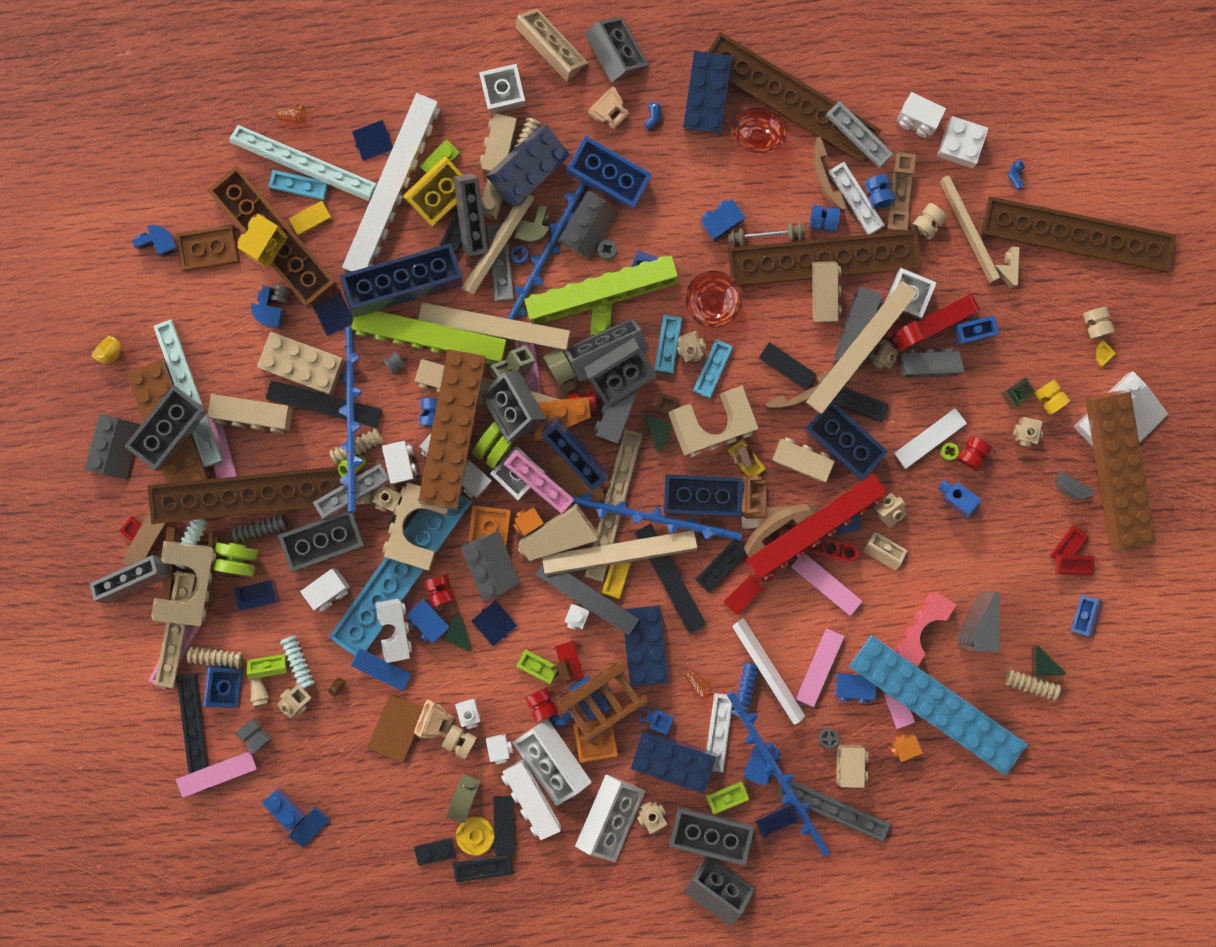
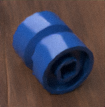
(880, 193)
(831, 219)
(428, 406)

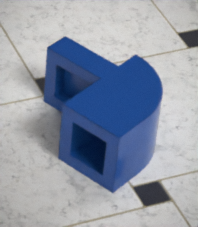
(159, 237)
(264, 313)

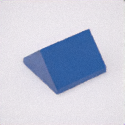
(222, 687)

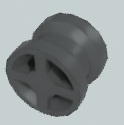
(607, 253)
(280, 294)
(394, 362)
(831, 738)

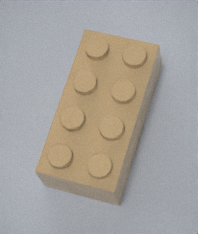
(301, 363)
(249, 412)

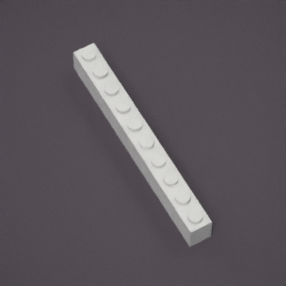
(392, 183)

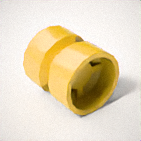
(1052, 397)

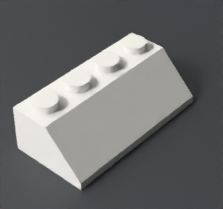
(552, 762)
(532, 800)
(610, 818)

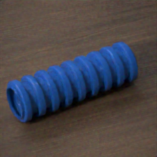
(746, 685)

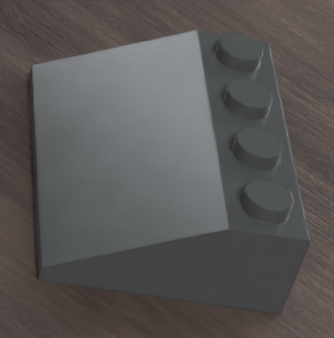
(981, 626)

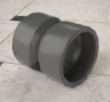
(253, 735)

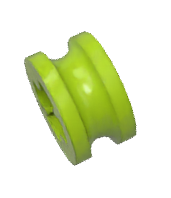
(950, 445)

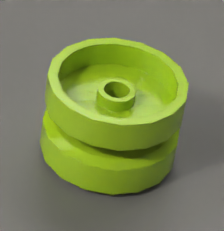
(492, 443)
(235, 558)

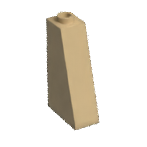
(558, 534)

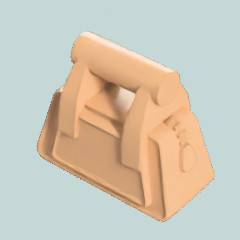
(606, 107)
(431, 721)

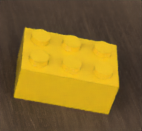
(434, 192)
(262, 241)

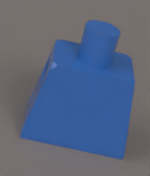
(966, 504)

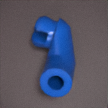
(655, 113)
(1014, 174)
(560, 721)

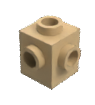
(691, 340)
(883, 355)
(1033, 427)
(391, 503)
(891, 510)
(294, 701)
(655, 823)

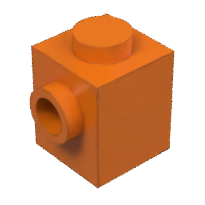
(527, 521)
(905, 747)

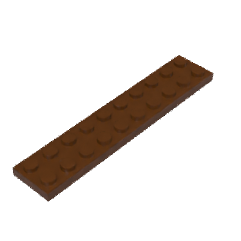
(786, 95)
(1078, 234)
(853, 254)
(240, 494)

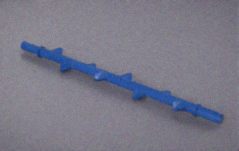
(551, 248)
(348, 410)
(655, 516)
(772, 768)

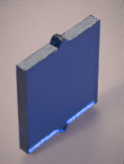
(372, 140)
(333, 314)
(494, 623)

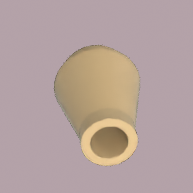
(258, 693)

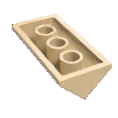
(550, 43)

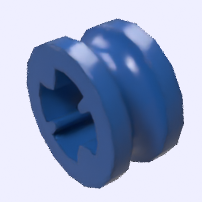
(524, 251)

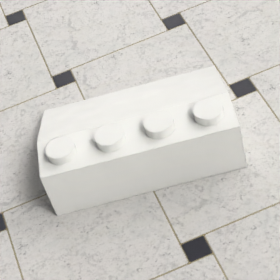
(1146, 407)

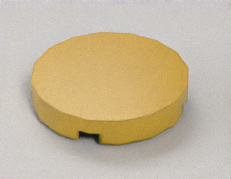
(475, 835)

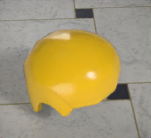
(107, 350)

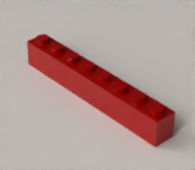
(816, 527)

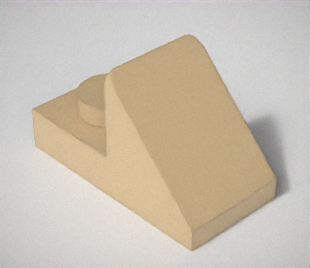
(1009, 272)

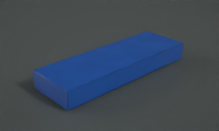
(380, 669)

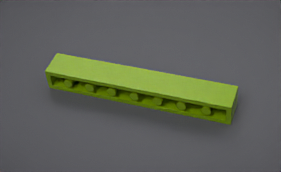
(602, 290)
(428, 335)

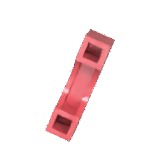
(936, 608)

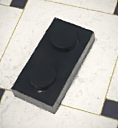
(435, 851)

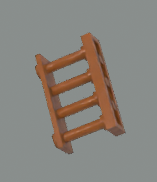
(174, 535)
(600, 682)

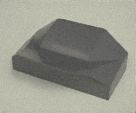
(1072, 487)

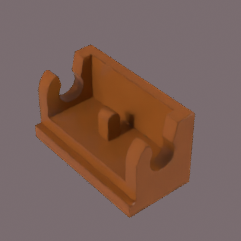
(754, 497)

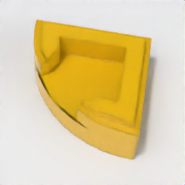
(1104, 353)

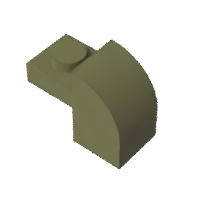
(533, 232)
(517, 361)
(562, 371)
(463, 798)

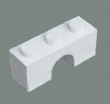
(397, 646)

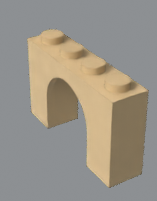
(694, 438)
(398, 546)
(191, 609)

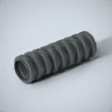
(259, 529)

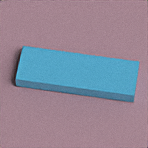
(298, 185)
(668, 344)
(712, 369)

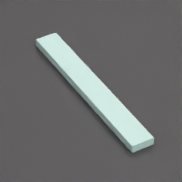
(303, 163)
(183, 378)

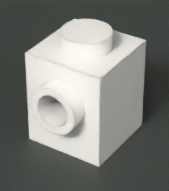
(576, 617)
(468, 713)
(499, 748)

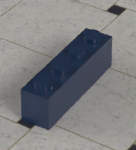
(574, 453)

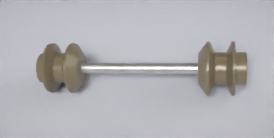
(792, 231)

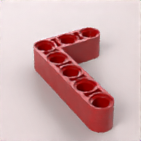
(935, 323)
(820, 550)

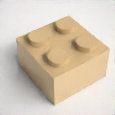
(851, 766)

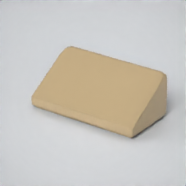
(885, 551)

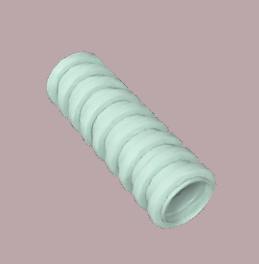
(194, 533)
(297, 662)

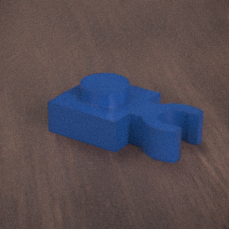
(659, 720)

